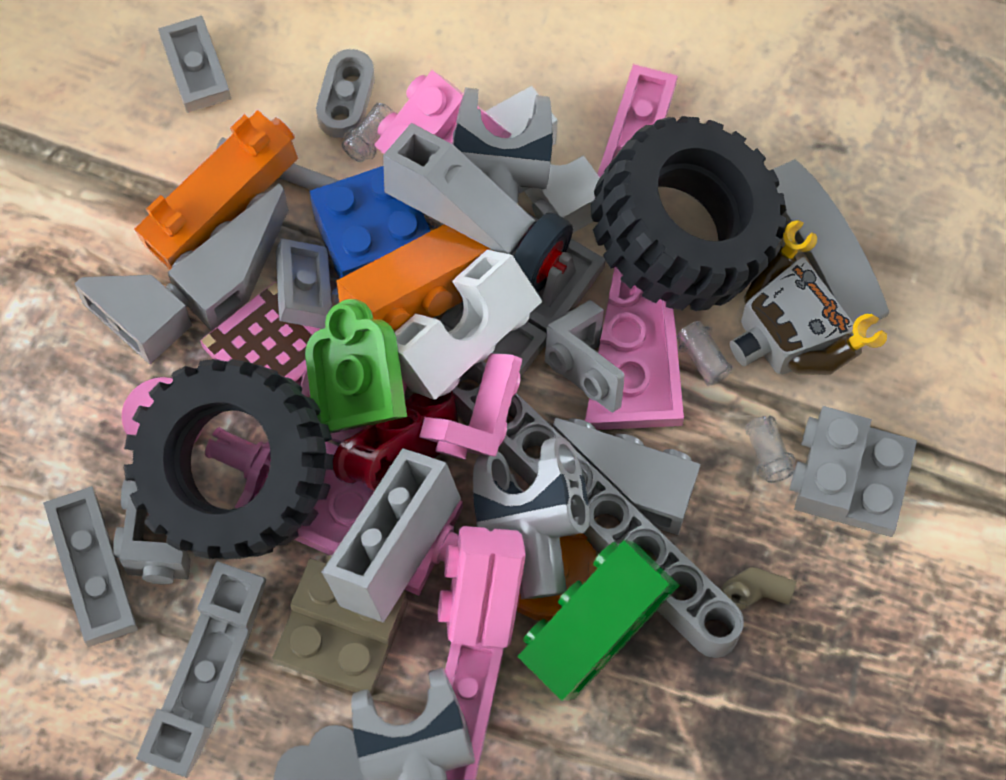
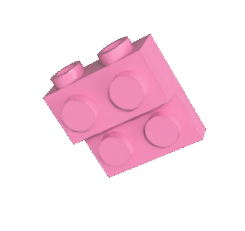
(433, 107)

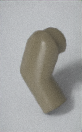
(756, 584)

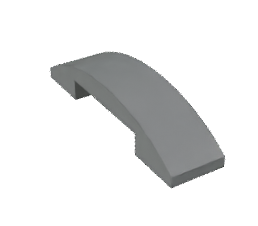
(837, 253)
(205, 671)

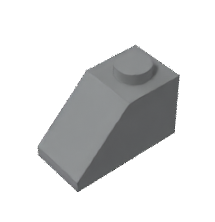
(137, 310)

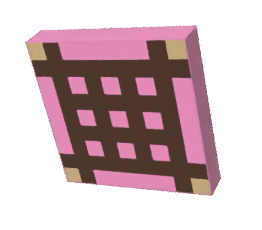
(260, 338)

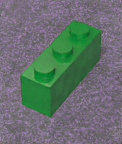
(596, 619)

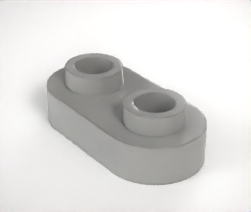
(343, 96)

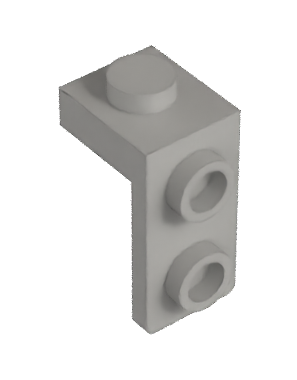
(572, 354)
(152, 560)

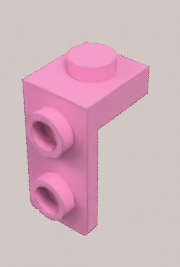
(489, 414)

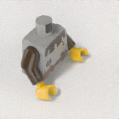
(797, 319)

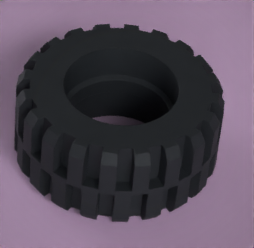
(717, 173)
(164, 459)

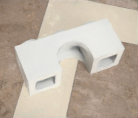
(569, 185)
(495, 302)

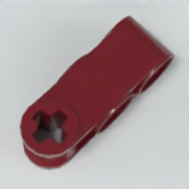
(374, 449)

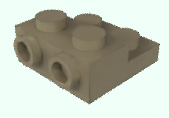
(332, 640)

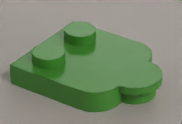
(355, 369)

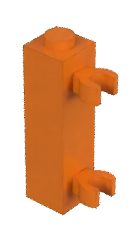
(218, 188)

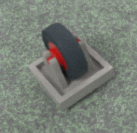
(556, 267)

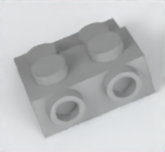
(852, 472)

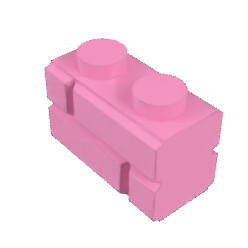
(484, 586)

